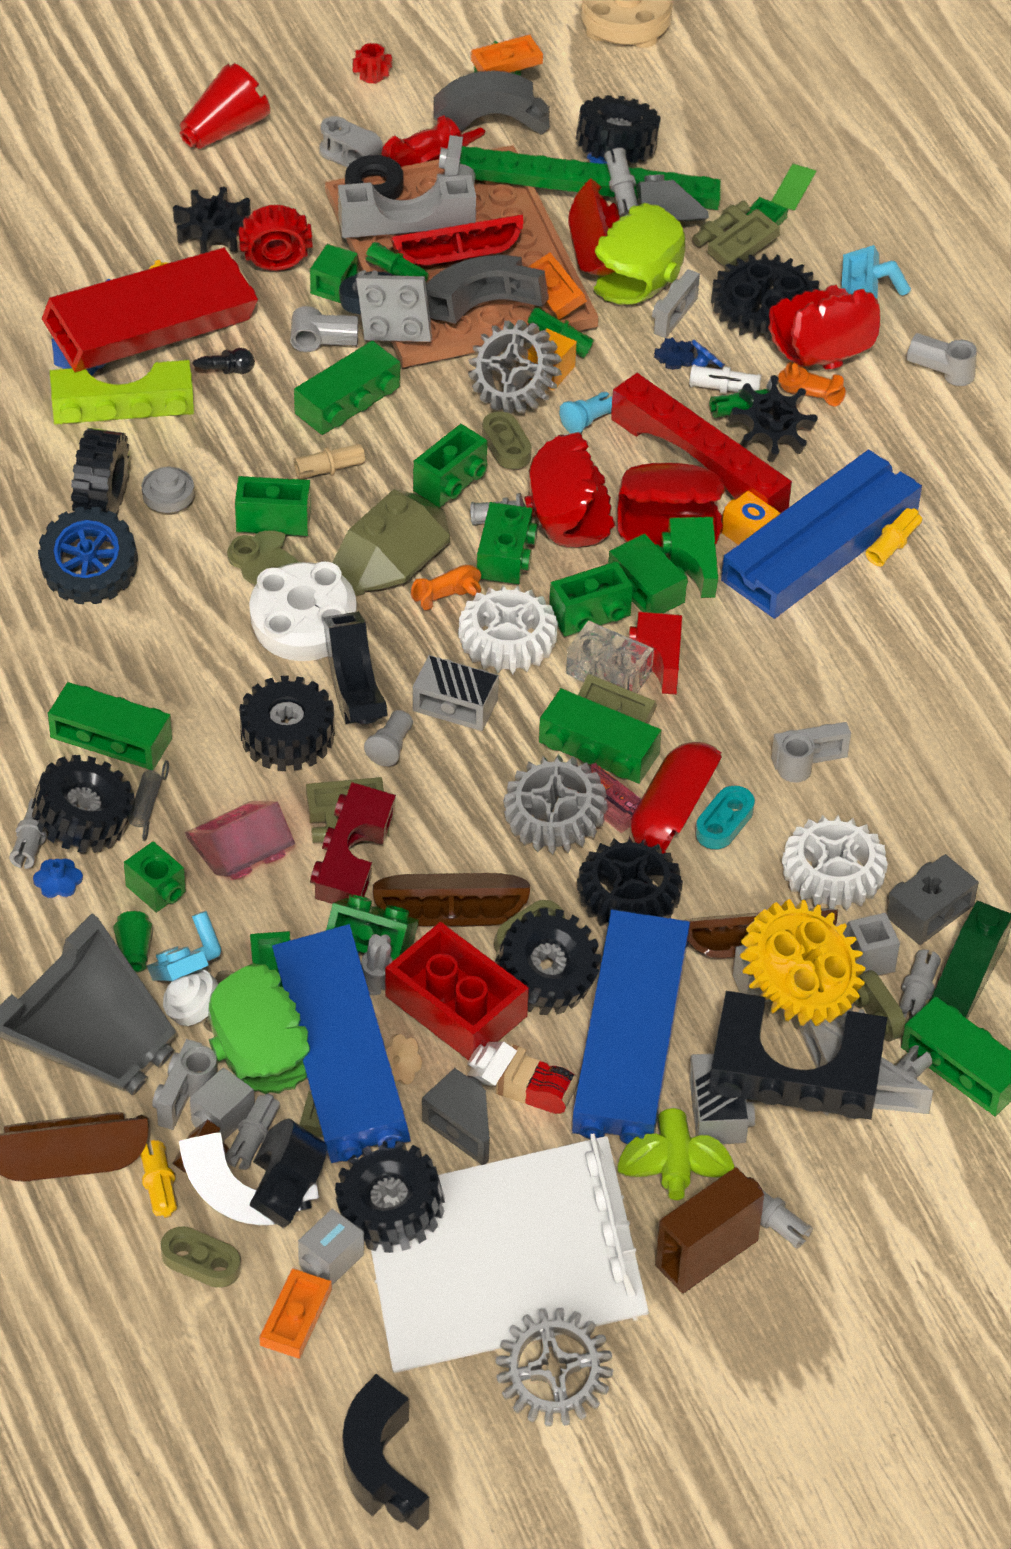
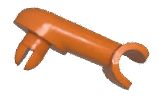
(797, 377)
(457, 581)

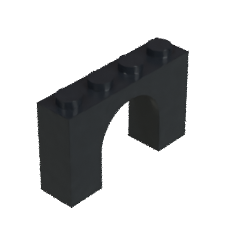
(840, 1087)

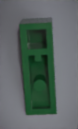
(974, 957)

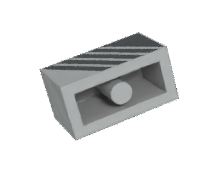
(455, 692)
(714, 1114)

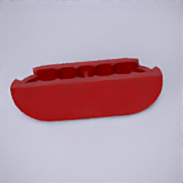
(588, 221)
(459, 241)
(674, 793)

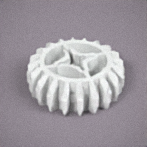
(508, 618)
(834, 854)

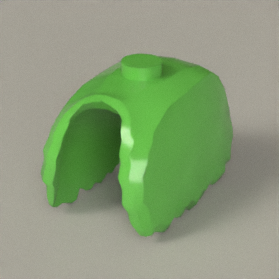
(258, 1030)

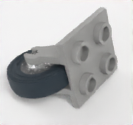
(389, 305)

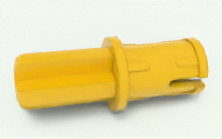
(893, 536)
(158, 1179)

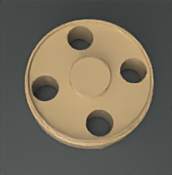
(626, 20)

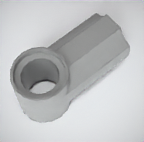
(312, 328)
(954, 359)

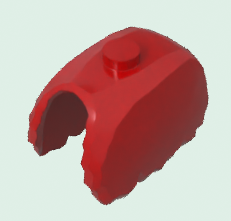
(825, 326)
(663, 491)
(569, 493)

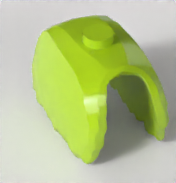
(643, 252)

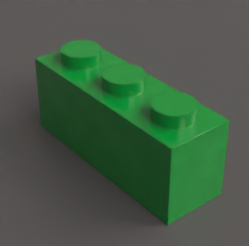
(347, 387)
(110, 726)
(599, 736)
(962, 1054)

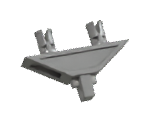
(896, 1084)

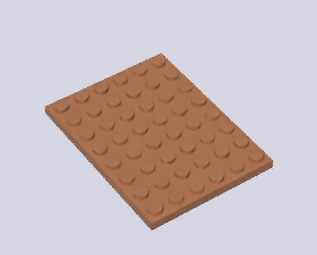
(492, 202)

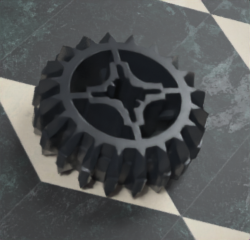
(627, 874)

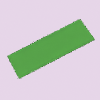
(793, 186)

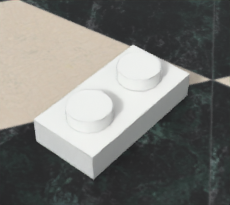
(490, 1062)

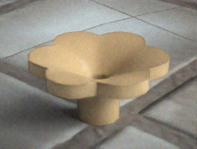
(403, 1058)

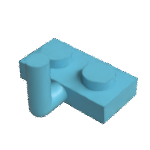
(863, 270)
(181, 961)

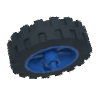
(86, 586)

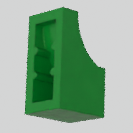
(693, 548)

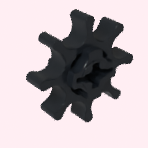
(211, 219)
(772, 418)

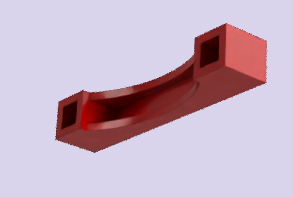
(648, 409)

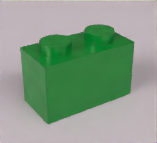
(273, 505)
(654, 577)

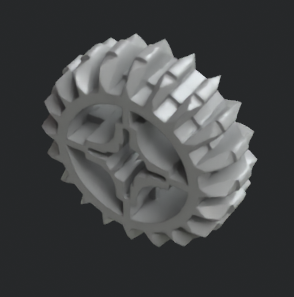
(515, 340)
(574, 813)
(535, 1372)

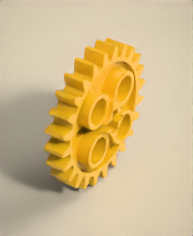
(802, 962)

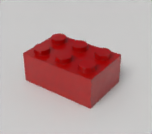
(456, 991)

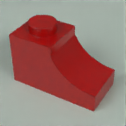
(663, 635)

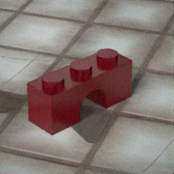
(363, 816)

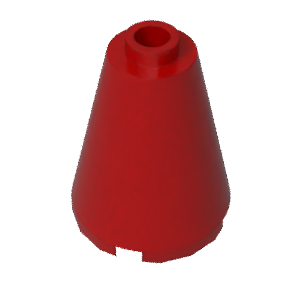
(224, 108)

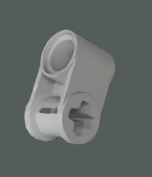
(348, 143)

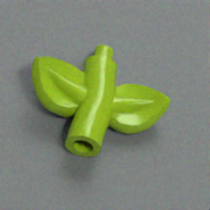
(675, 1155)

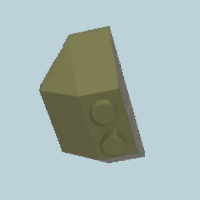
(392, 542)

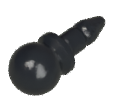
(237, 361)

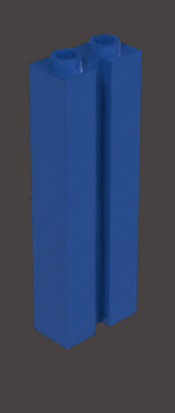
(819, 534)
(631, 1026)
(347, 1052)

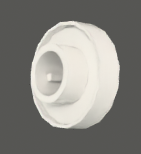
(188, 997)

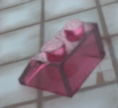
(242, 838)

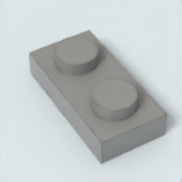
(676, 304)

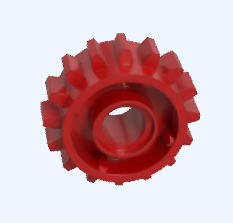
(275, 237)

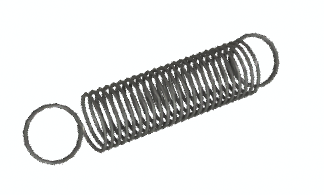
(140, 792)

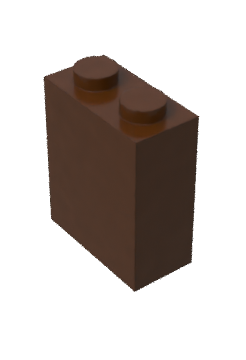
(709, 1229)

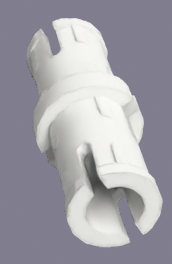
(722, 380)

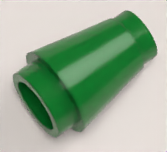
(133, 937)

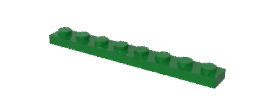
(573, 174)

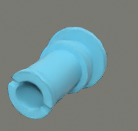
(582, 413)

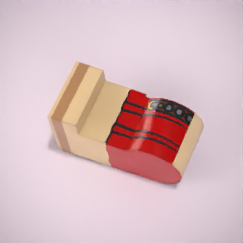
(537, 1083)

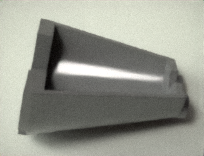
(91, 1013)

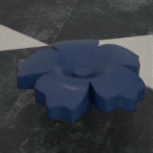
(675, 354)

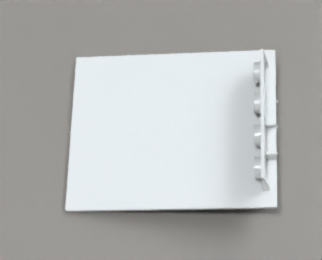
(509, 1244)

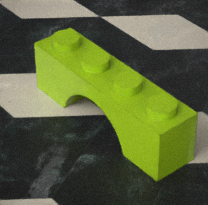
(159, 393)

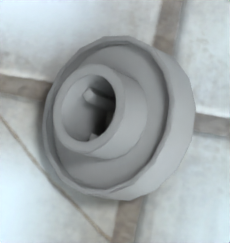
(168, 489)

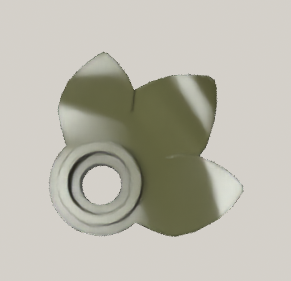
(258, 553)

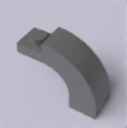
(488, 94)
(482, 280)

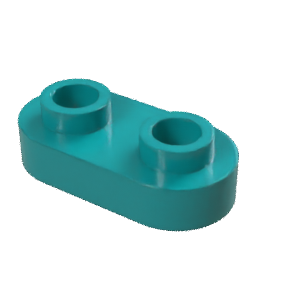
(722, 820)

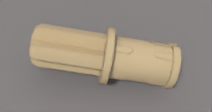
(329, 461)

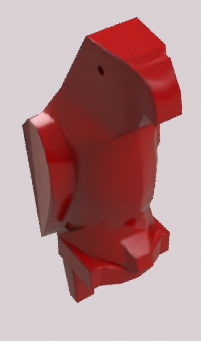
(427, 143)

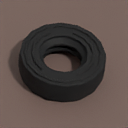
(377, 166)

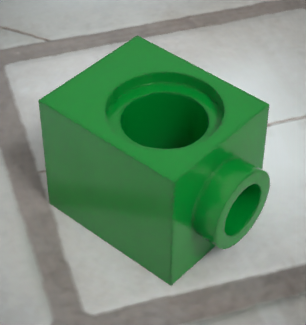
(331, 270)
(155, 877)

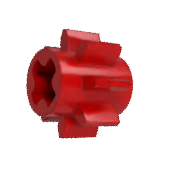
(372, 63)

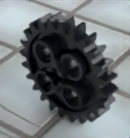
(748, 284)

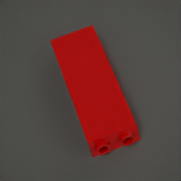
(149, 309)

